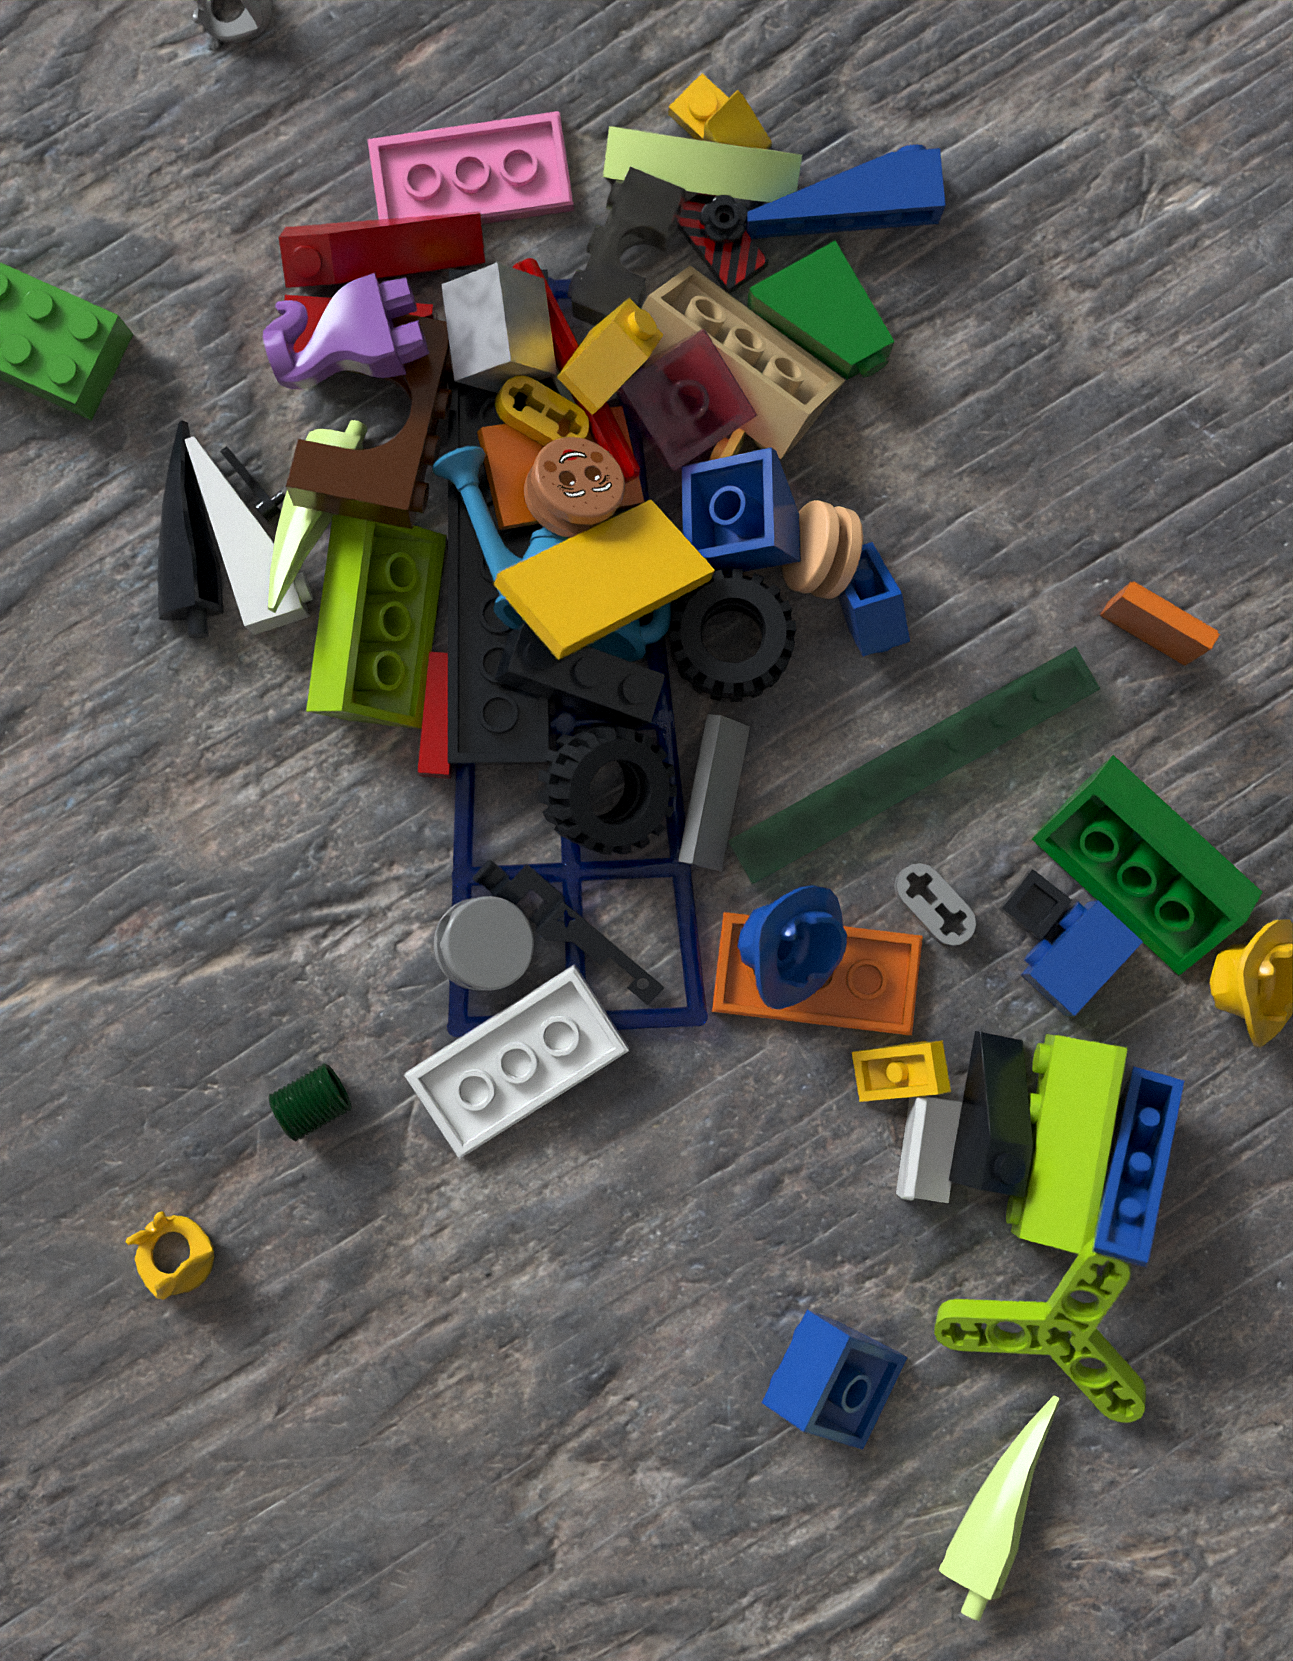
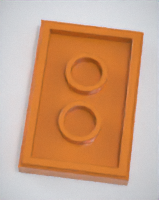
(512, 456)

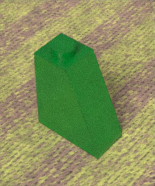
(825, 313)

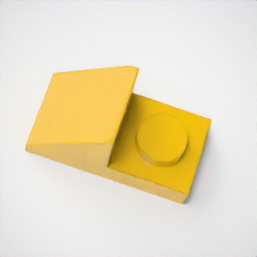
(715, 117)
(901, 1071)

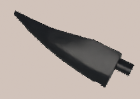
(186, 557)

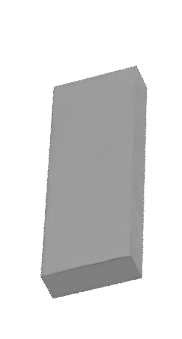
(714, 793)

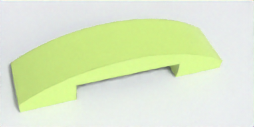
(703, 165)

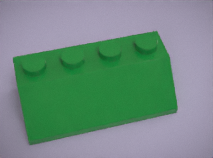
(1148, 866)

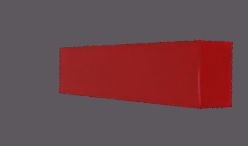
(434, 733)

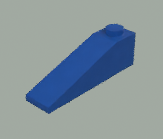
(882, 193)
(1137, 1166)

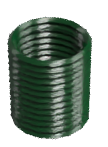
(309, 1102)

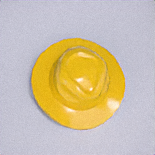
(1257, 981)

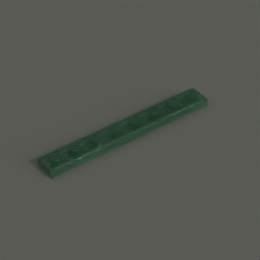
(913, 765)

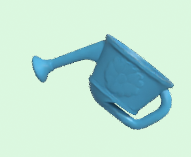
(462, 470)

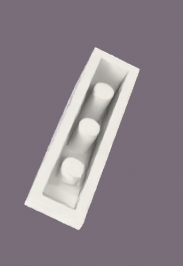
(245, 550)

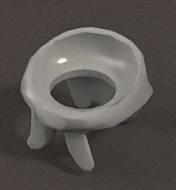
(248, 26)

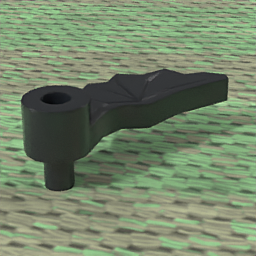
(266, 505)

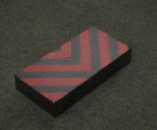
(729, 263)

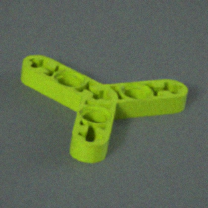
(1042, 1338)

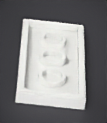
(517, 1061)

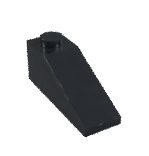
(994, 1121)

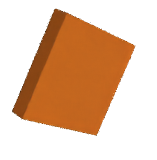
(1160, 623)

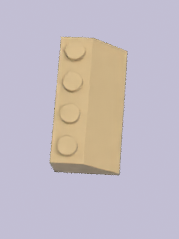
(774, 372)

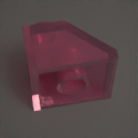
(685, 400)

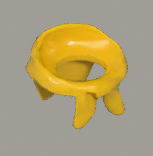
(190, 1272)

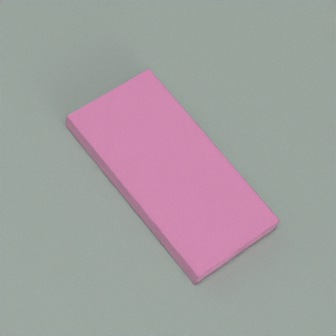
(486, 167)

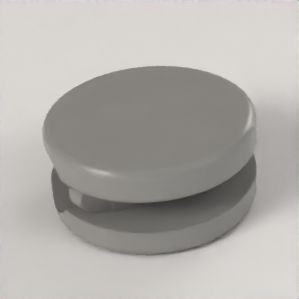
(483, 943)

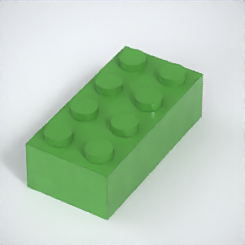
(57, 343)

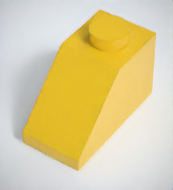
(610, 355)

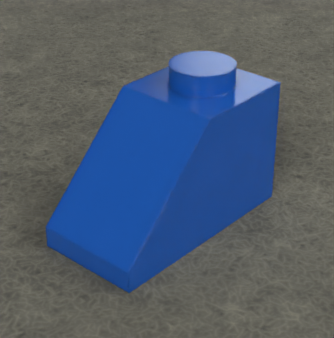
(874, 605)

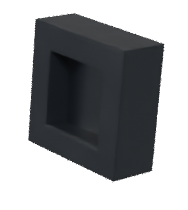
(1035, 904)

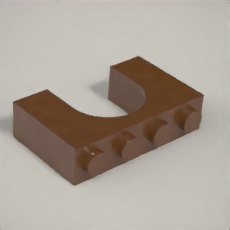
(386, 480)

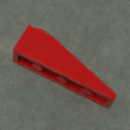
(383, 246)

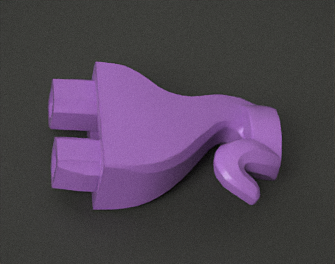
(350, 336)

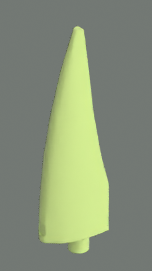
(302, 527)
(992, 1526)

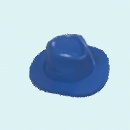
(794, 944)

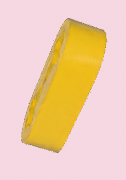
(542, 412)

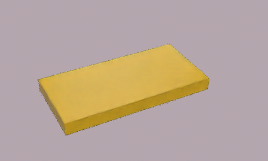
(603, 578)

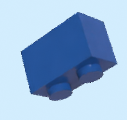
(1080, 956)

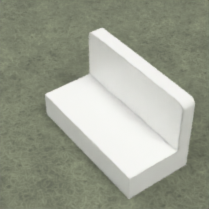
(928, 1148)

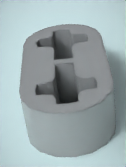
(943, 896)

